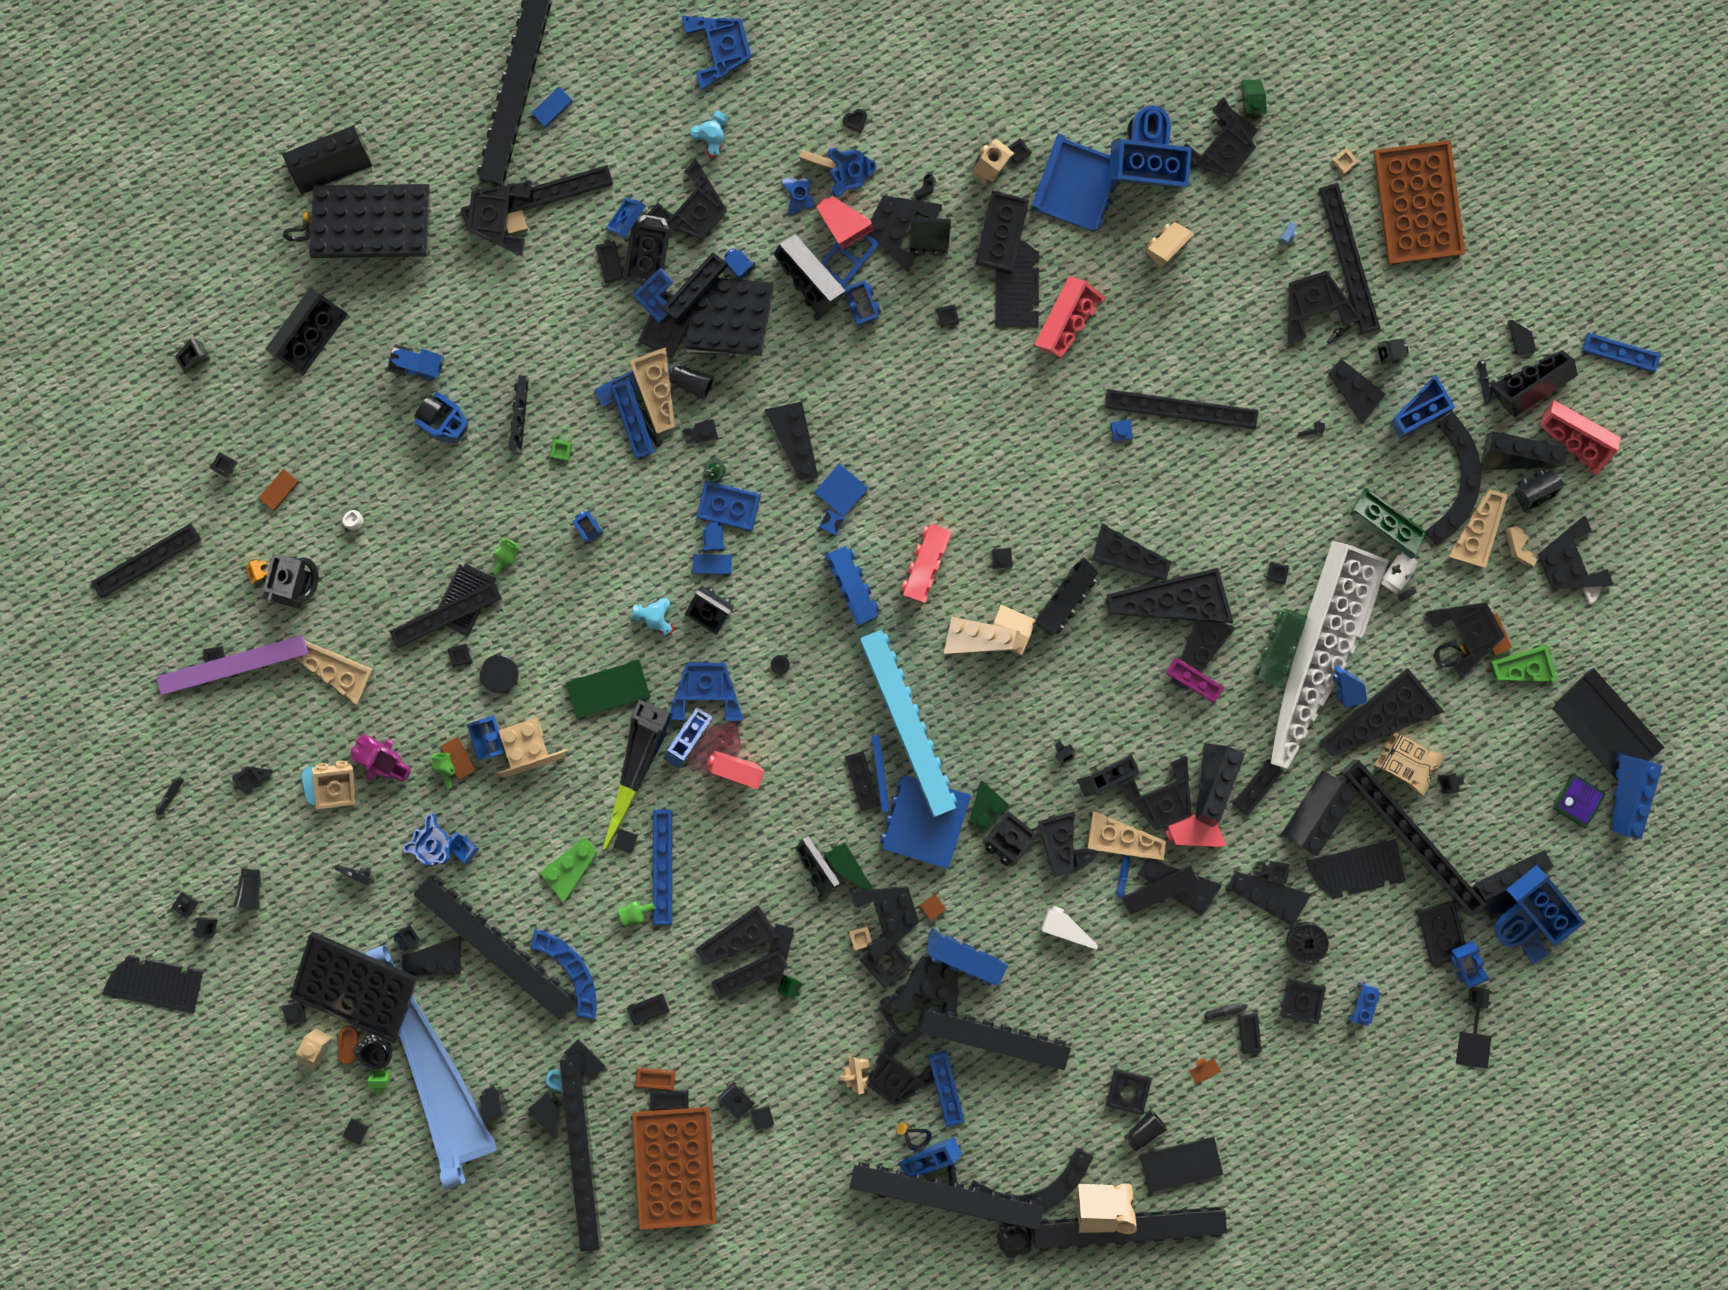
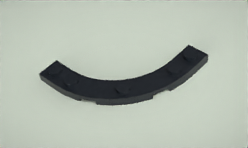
(1469, 481)
(1059, 1188)

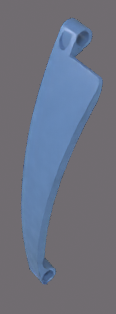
(450, 1109)

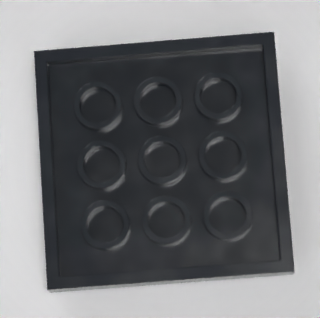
(731, 317)

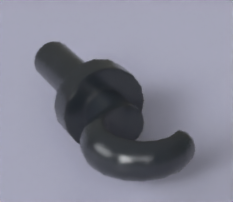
(1337, 333)

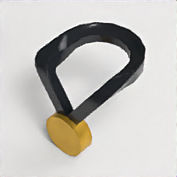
(307, 220)
(1463, 651)
(903, 1129)

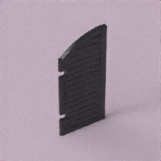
(1018, 291)
(1358, 869)
(155, 984)

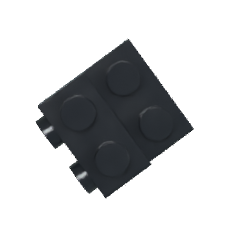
(1009, 839)

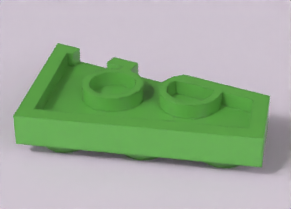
(1526, 666)
(569, 867)

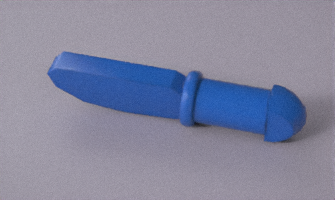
(1123, 876)

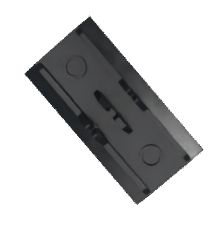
(1605, 722)

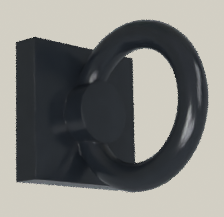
(286, 576)

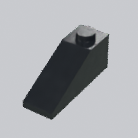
(1107, 776)

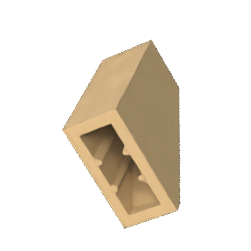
(313, 1049)

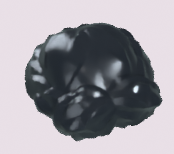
(368, 1052)
(1014, 1243)

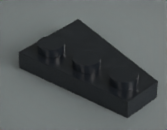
(1356, 389)

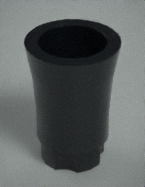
(692, 381)
(248, 889)
(1145, 1130)

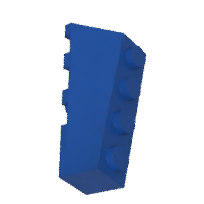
(850, 583)
(1634, 794)
(965, 958)

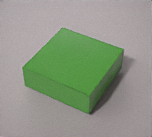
(561, 450)

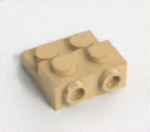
(333, 785)

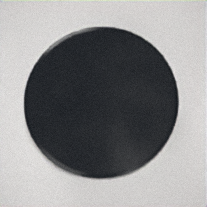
(499, 673)

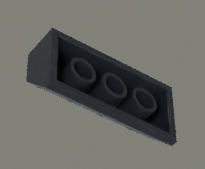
(327, 159)
(306, 331)
(1319, 813)

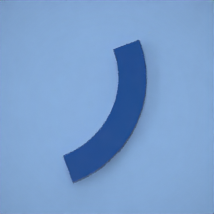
(574, 967)

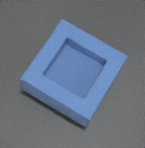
(1288, 234)

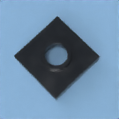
(887, 976)
(1135, 1104)

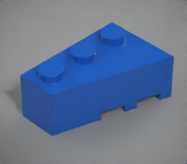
(1426, 407)

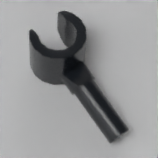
(1318, 428)

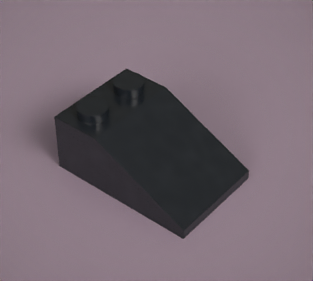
(929, 236)

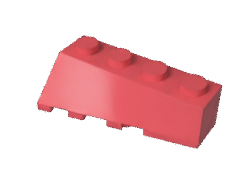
(1068, 315)
(1583, 437)
(927, 563)

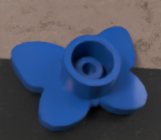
(799, 194)

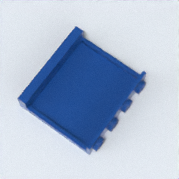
(1075, 185)
(915, 831)

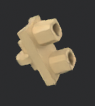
(853, 1074)

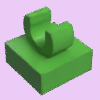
(379, 1080)

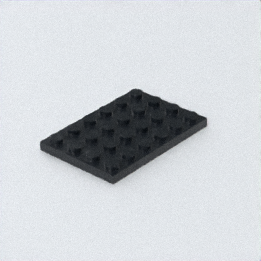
(370, 221)
(353, 987)

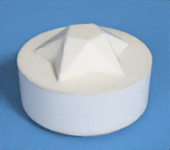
(353, 520)

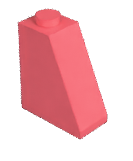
(844, 222)
(735, 769)
(1194, 833)

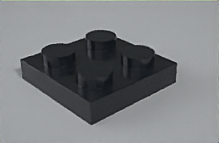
(1302, 1001)

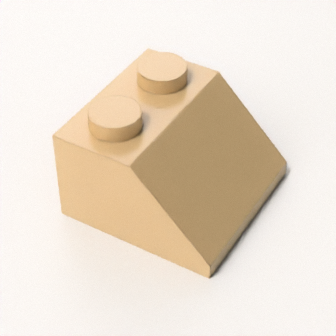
(1169, 243)
(1014, 620)

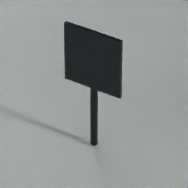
(1474, 1047)

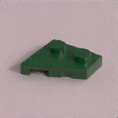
(986, 807)

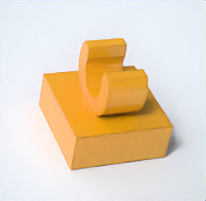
(254, 571)

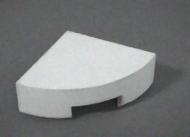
(1591, 593)

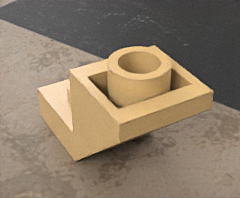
(1516, 541)

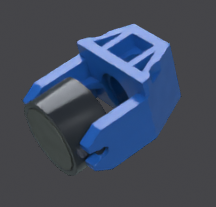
(425, 364)
(430, 411)

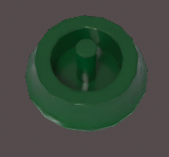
(714, 470)

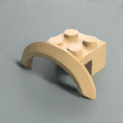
(526, 747)

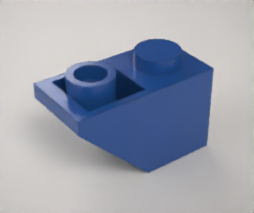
(1350, 688)

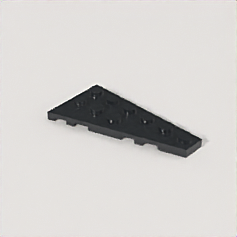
(1187, 597)
(1389, 710)

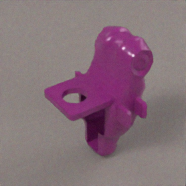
(379, 759)

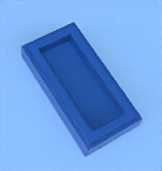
(552, 107)
(712, 564)

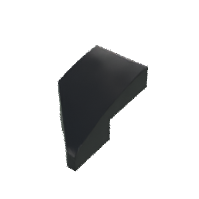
(250, 777)

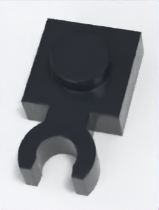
(704, 431)
(1275, 871)

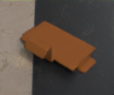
(1204, 1070)

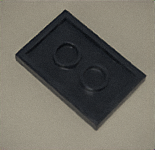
(667, 332)
(1441, 931)

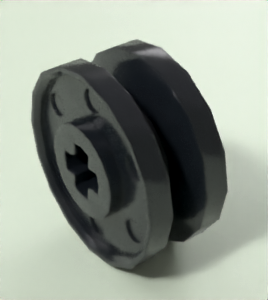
(1297, 947)

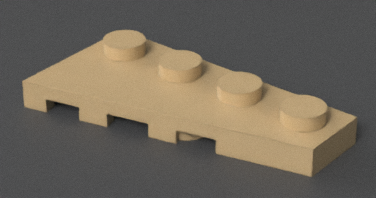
(654, 383)
(1479, 534)
(972, 636)
(342, 673)
(1120, 838)

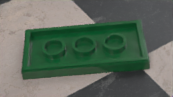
(1388, 523)
(608, 689)

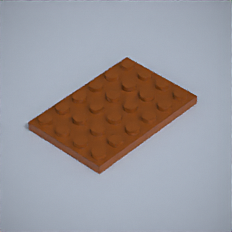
(1419, 202)
(674, 1168)

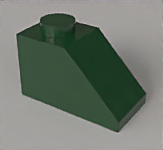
(1253, 99)

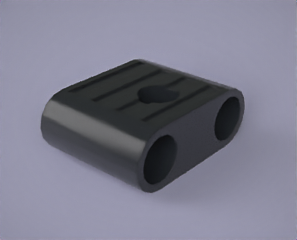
(735, 1101)

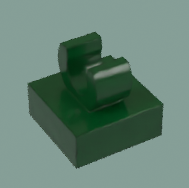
(788, 986)

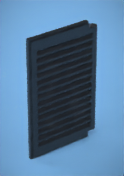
(463, 582)

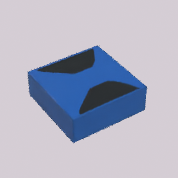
(831, 522)

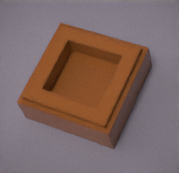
(933, 907)

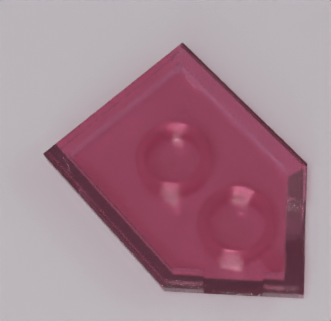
(720, 739)

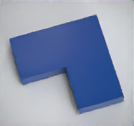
(650, 294)

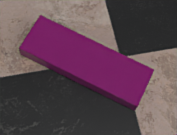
(1194, 680)

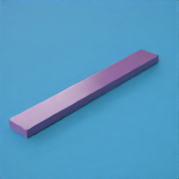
(232, 665)

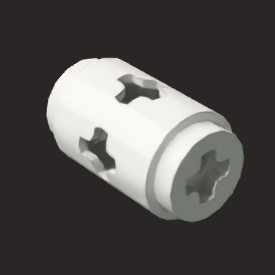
(1397, 582)

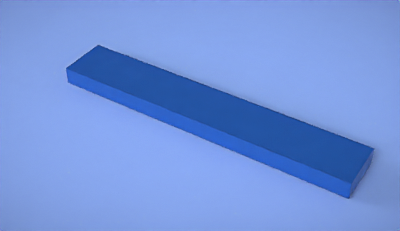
(662, 866)

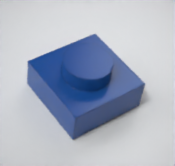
(1121, 430)

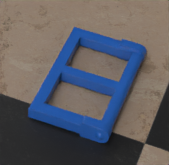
(859, 263)

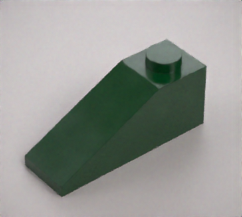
(846, 865)

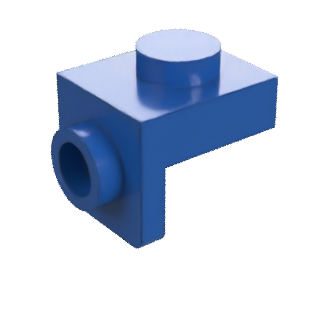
(462, 847)

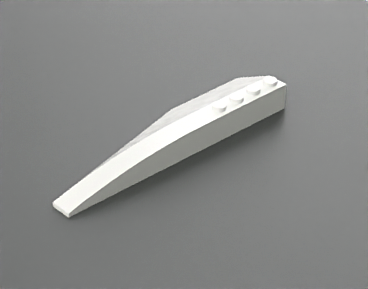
(1332, 624)

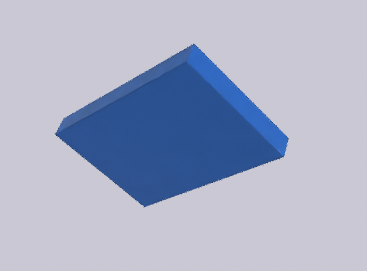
(728, 505)

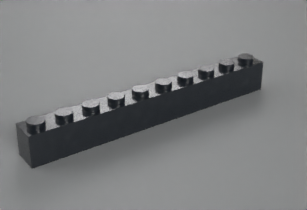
(514, 91)
(1413, 838)
(495, 947)
(580, 1152)
(946, 1197)
(1150, 1226)

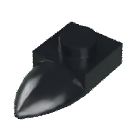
(1082, 858)
(362, 875)

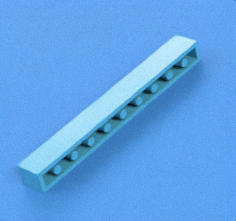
(907, 724)

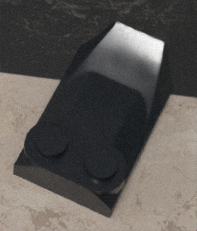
(646, 248)

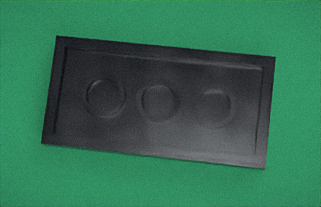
(1002, 231)
(1181, 1164)

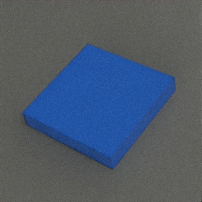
(625, 217)
(841, 490)

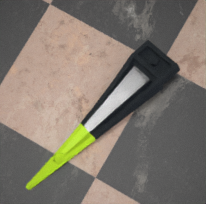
(645, 738)

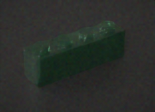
(1280, 648)

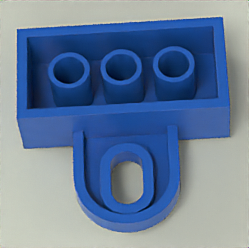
(1149, 157)
(1537, 908)

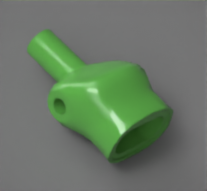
(505, 554)
(442, 766)
(634, 913)

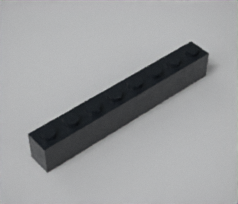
(992, 1037)

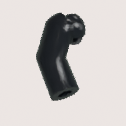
(927, 188)

